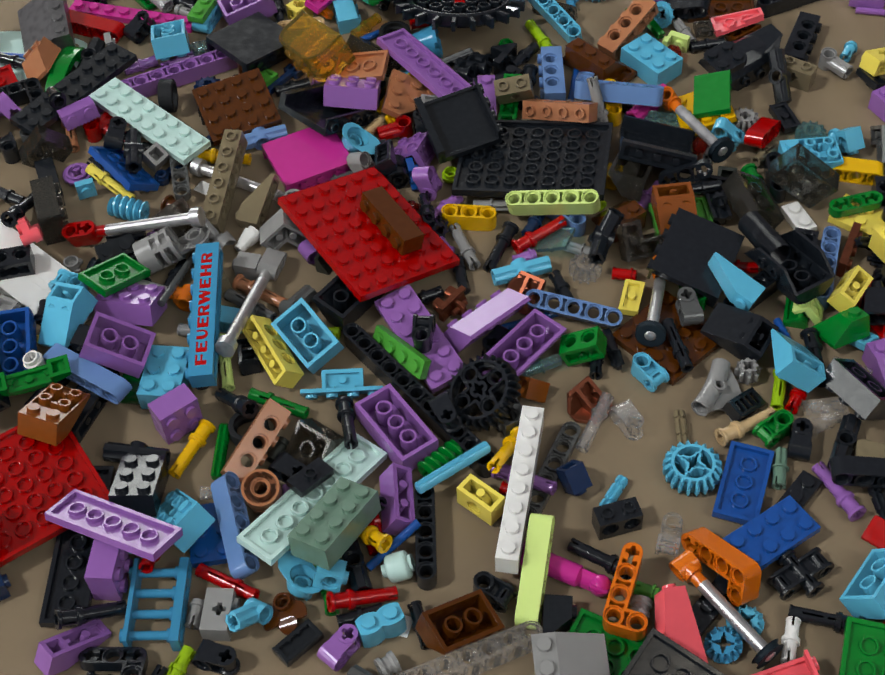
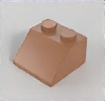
(40, 58)

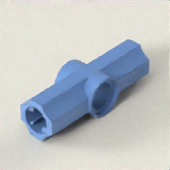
(261, 135)

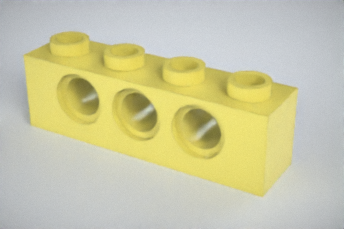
(272, 352)

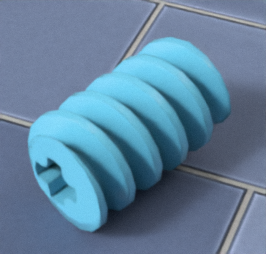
(128, 208)

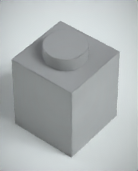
(155, 157)
(246, 264)

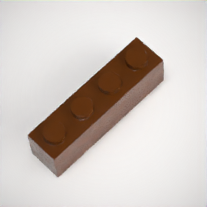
(391, 220)

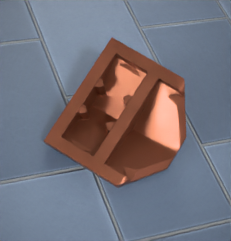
(523, 283)
(582, 400)

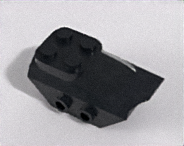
(744, 57)
(803, 274)

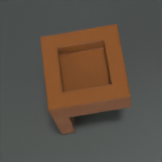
(533, 389)

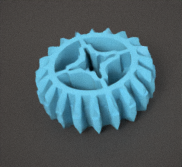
(699, 477)

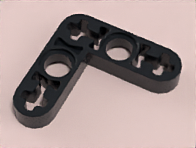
(91, 659)

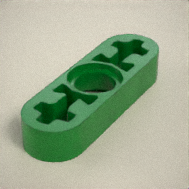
(842, 206)

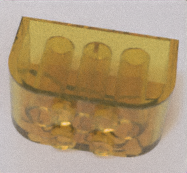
(315, 47)

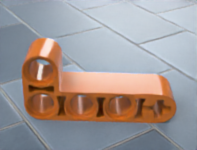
(729, 562)
(625, 588)

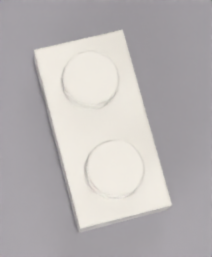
(797, 216)

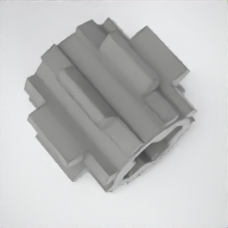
(747, 371)

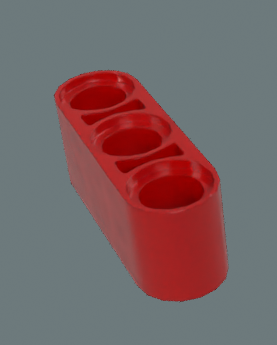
(762, 132)

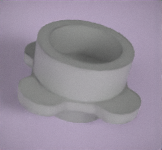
(73, 263)

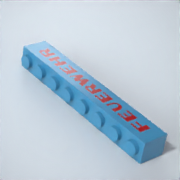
(205, 315)

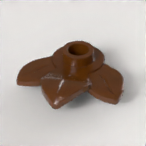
(286, 616)

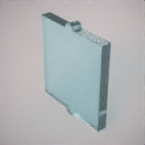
(556, 241)

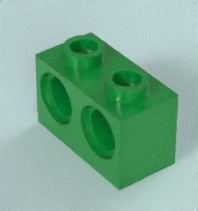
(583, 346)

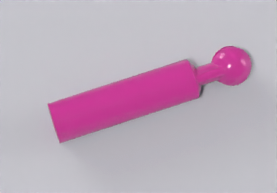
(575, 575)

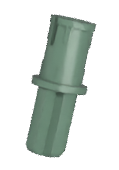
(780, 468)

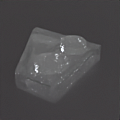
(824, 413)

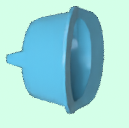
(357, 139)
(298, 576)

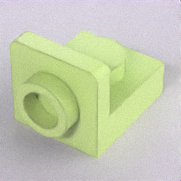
(677, 39)
(812, 309)

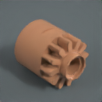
(257, 482)

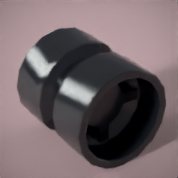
(399, 177)

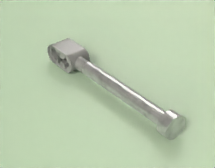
(200, 167)
(267, 269)

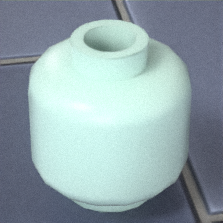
(398, 566)

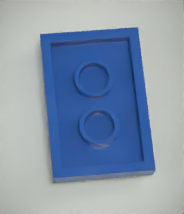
(209, 546)

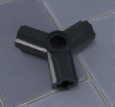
(603, 236)

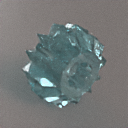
(810, 130)

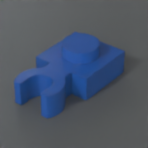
(410, 165)

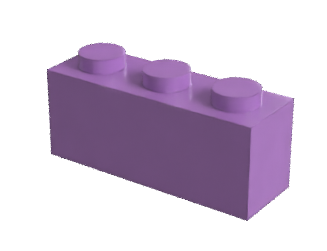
(397, 488)

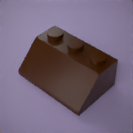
(589, 58)
(458, 623)

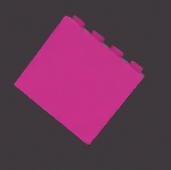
(306, 158)

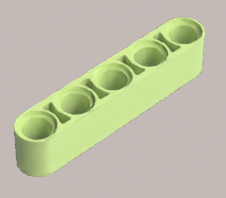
(540, 202)
(535, 568)

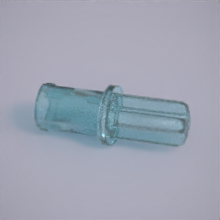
(543, 365)

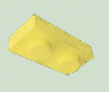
(631, 297)

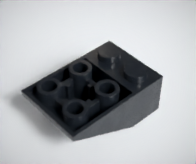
(115, 247)
(739, 331)

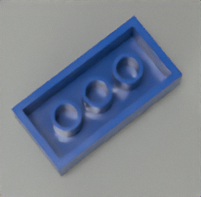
(16, 338)

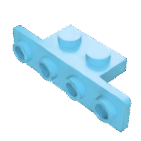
(340, 382)

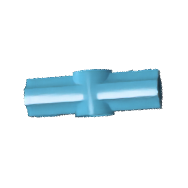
(534, 266)

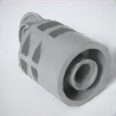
(165, 248)

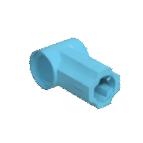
(250, 613)

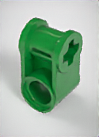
(772, 430)

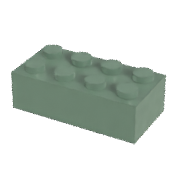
(334, 523)

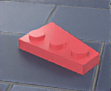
(731, 22)

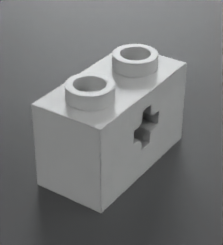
(216, 605)

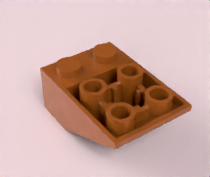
(668, 199)
(51, 413)

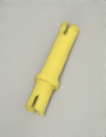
(104, 179)

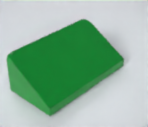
(794, 320)

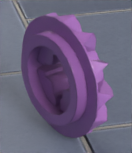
(75, 169)

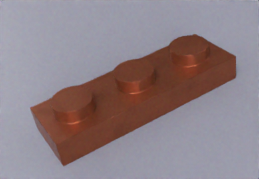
(849, 250)

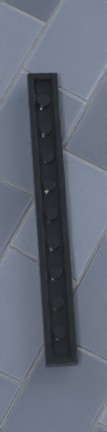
(802, 492)

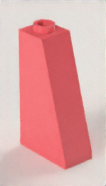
(676, 619)

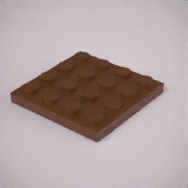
(236, 104)
(697, 343)

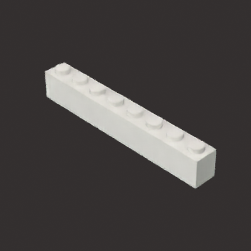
(519, 490)

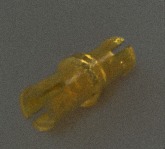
(366, 25)

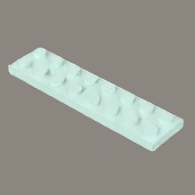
(150, 120)
(268, 533)

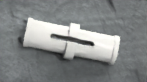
(790, 639)

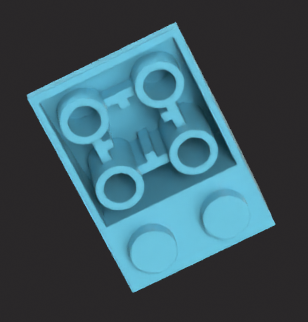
(823, 147)
(63, 312)
(796, 363)
(185, 513)

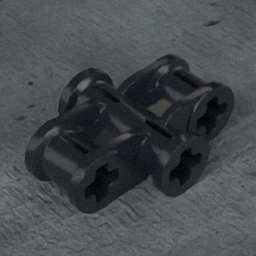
(473, 66)
(800, 573)

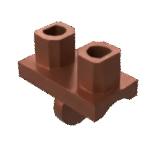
(453, 305)

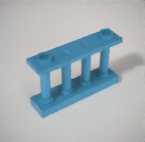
(176, 614)

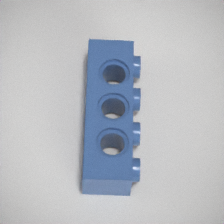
(552, 73)

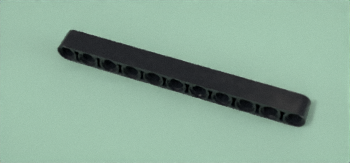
(412, 391)

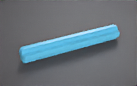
(452, 467)

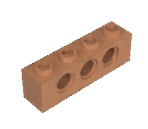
(628, 27)
(560, 110)
(272, 412)

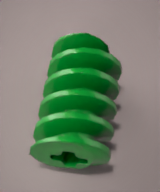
(438, 458)

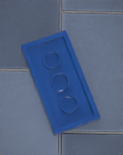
(114, 163)
(743, 483)
(774, 532)

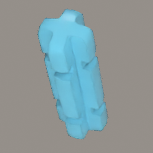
(615, 490)

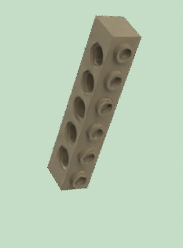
(225, 178)

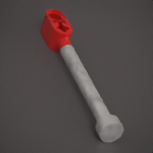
(87, 233)

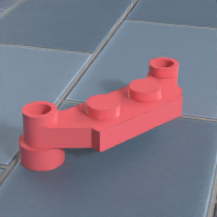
(28, 233)

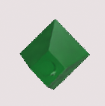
(844, 327)

